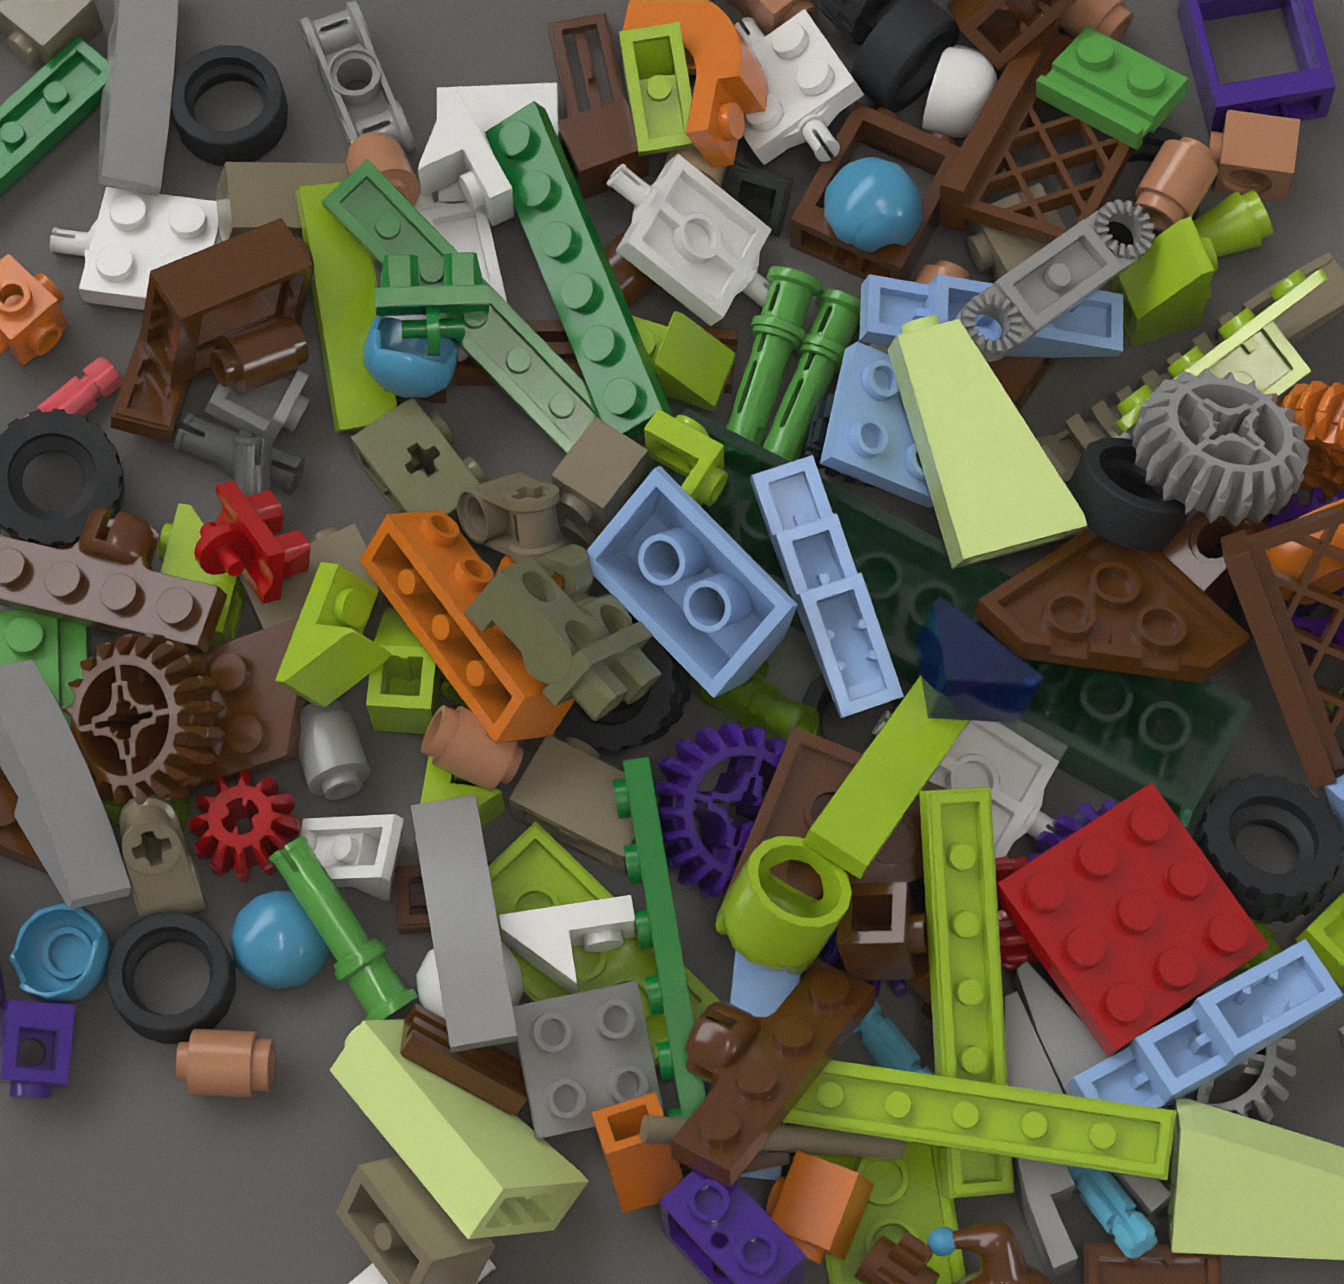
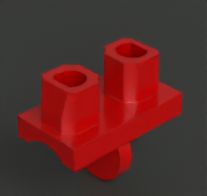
(245, 543)

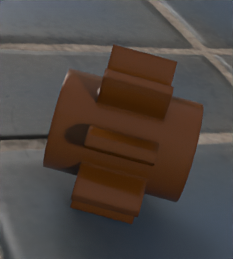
(898, 1263)

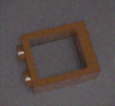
(892, 136)
(221, 291)

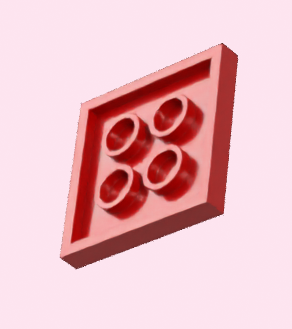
(1129, 918)

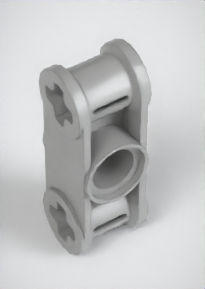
(343, 54)

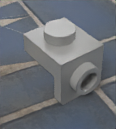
(262, 409)

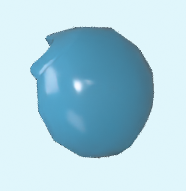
(873, 204)
(404, 364)
(277, 942)
(61, 953)

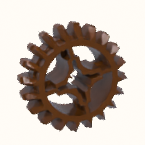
(144, 718)

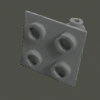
(583, 1056)

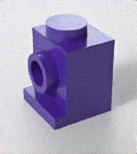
(49, 1026)

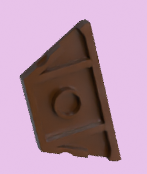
(260, 713)

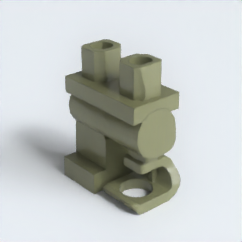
(566, 638)

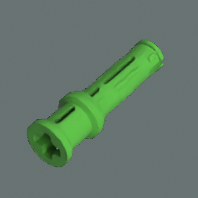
(776, 335)
(819, 359)
(358, 958)

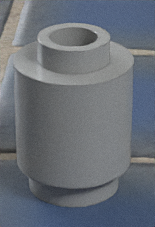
(331, 751)

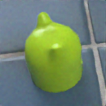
(776, 922)

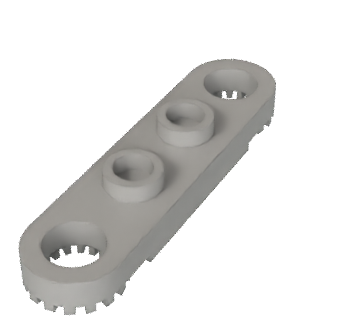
(1057, 278)

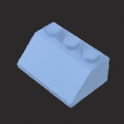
(691, 585)

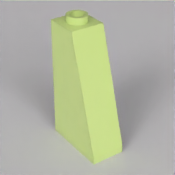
(976, 451)
(463, 1150)
(1252, 1188)

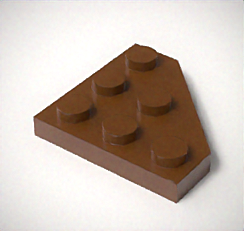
(1112, 613)
(799, 792)

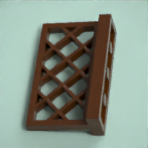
(1002, 130)
(1281, 640)

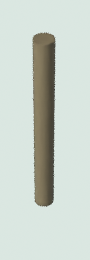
(790, 1139)

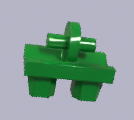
(460, 295)

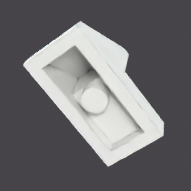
(462, 154)
(358, 850)
(547, 934)

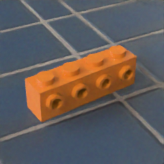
(431, 582)

